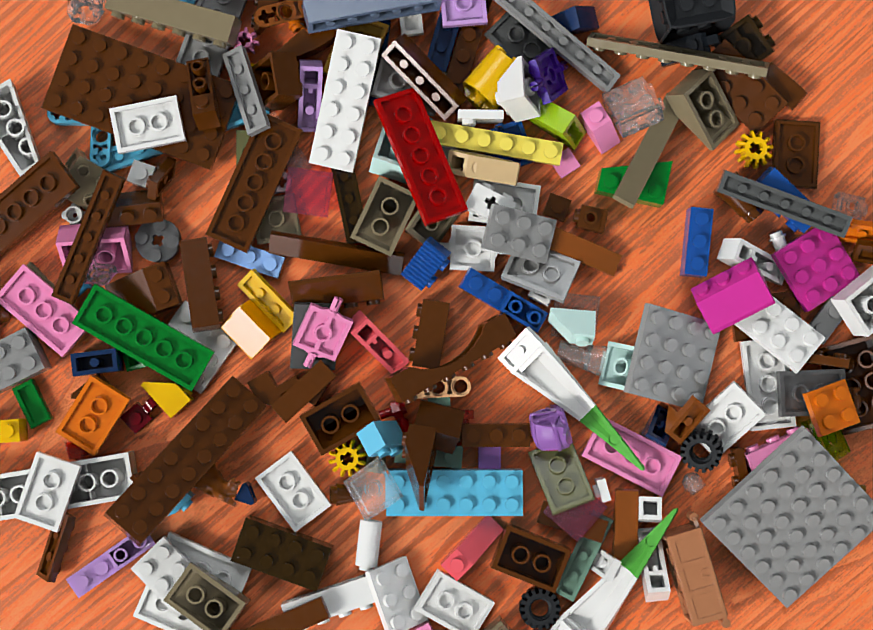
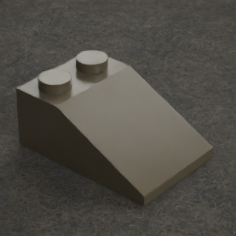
(703, 107)
(384, 216)
(206, 599)

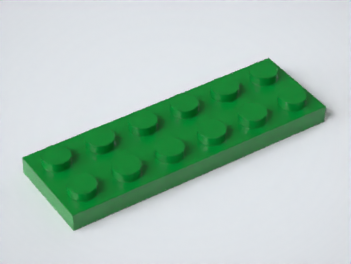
(143, 337)

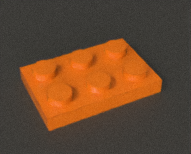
(93, 415)

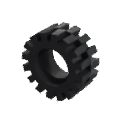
(698, 462)
(539, 621)

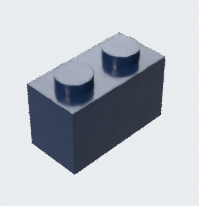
(96, 362)

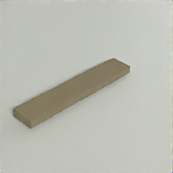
(645, 158)

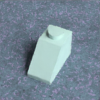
(574, 325)

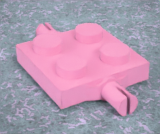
(322, 332)

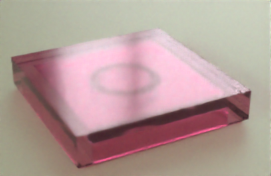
(308, 192)
(579, 519)

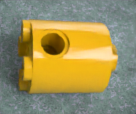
(482, 81)

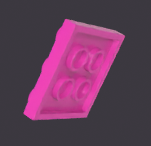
(815, 267)

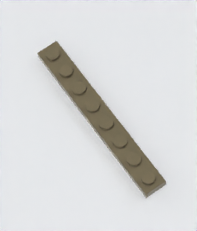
(686, 56)

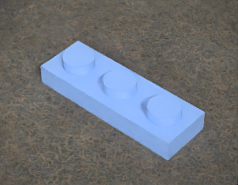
(256, 258)

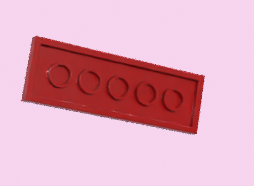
(420, 156)

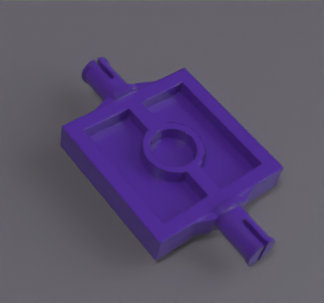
(548, 75)

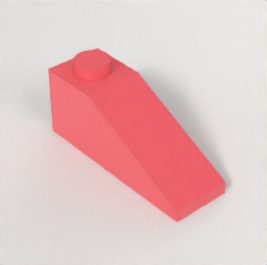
(377, 343)
(471, 547)

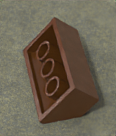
(350, 287)

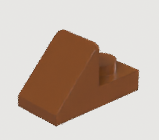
(683, 422)

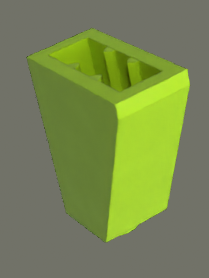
(560, 124)

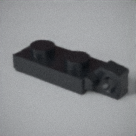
(697, 41)

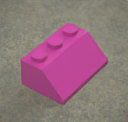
(732, 295)

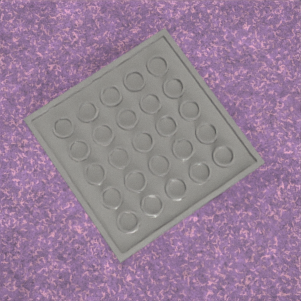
(793, 517)

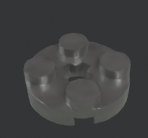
(155, 253)

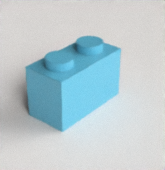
(381, 438)

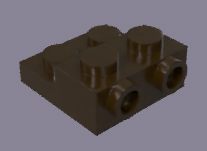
(749, 38)

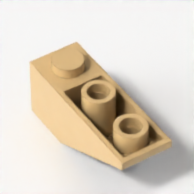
(483, 167)

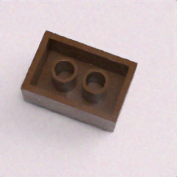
(530, 557)

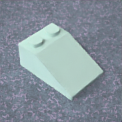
(384, 160)

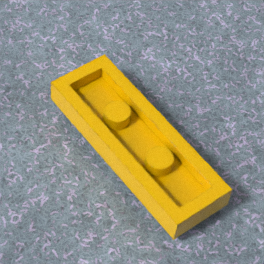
(267, 299)

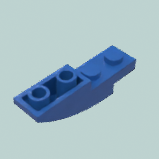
(503, 300)

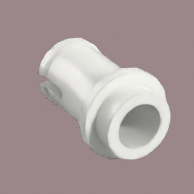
(778, 239)

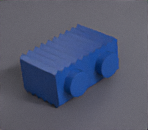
(426, 263)

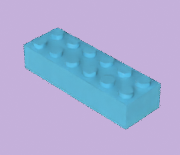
(462, 493)

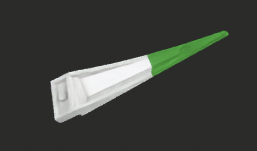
(543, 370)
(603, 601)

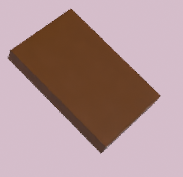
(796, 151)

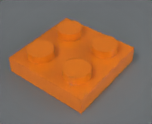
(831, 408)

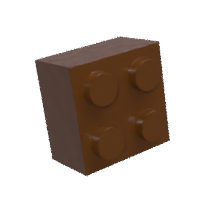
(278, 79)

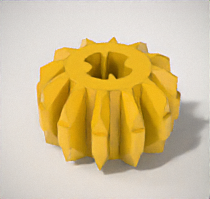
(759, 156)
(352, 464)

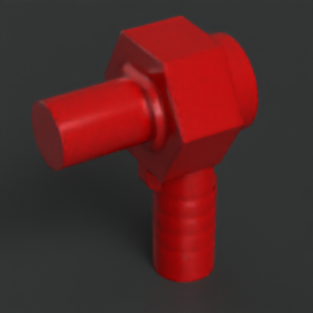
(398, 411)

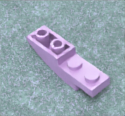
(107, 565)

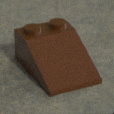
(149, 289)
(420, 455)

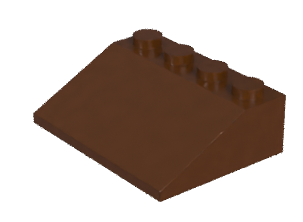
(861, 376)

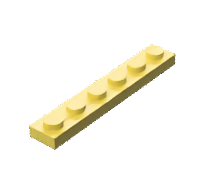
(498, 143)

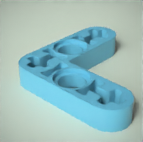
(63, 121)

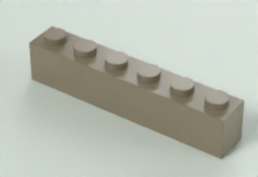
(180, 18)

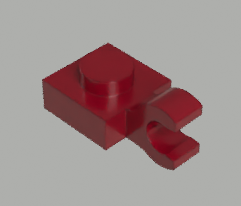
(138, 416)

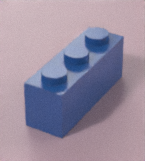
(775, 179)
(696, 242)

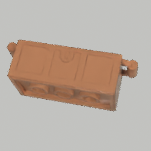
(694, 574)

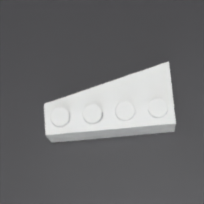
(15, 132)

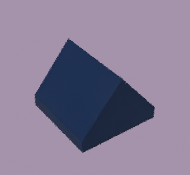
(246, 494)

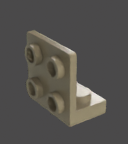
(86, 175)

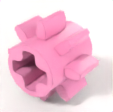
(249, 45)

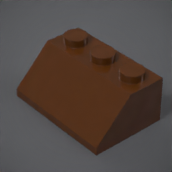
(339, 418)

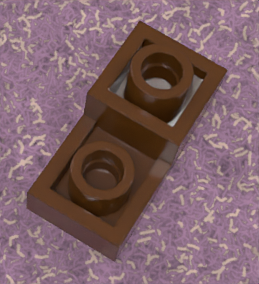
(785, 86)

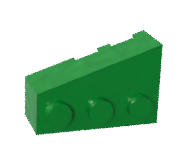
(653, 191)

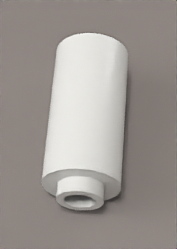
(368, 544)

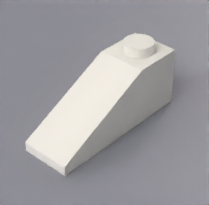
(738, 250)
(655, 574)

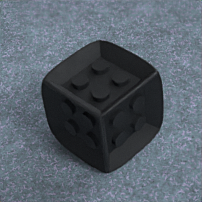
(687, 17)

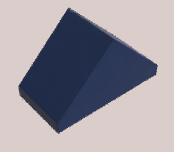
(578, 19)
(655, 427)

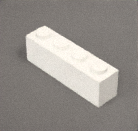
(339, 597)

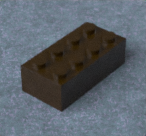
(281, 552)

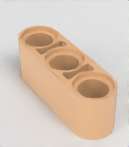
(449, 390)

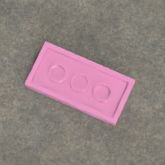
(49, 318)
(658, 461)

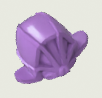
(550, 429)

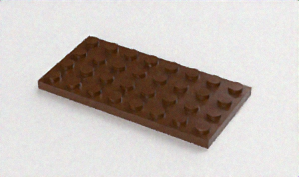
(109, 74)

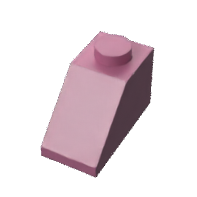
(599, 127)

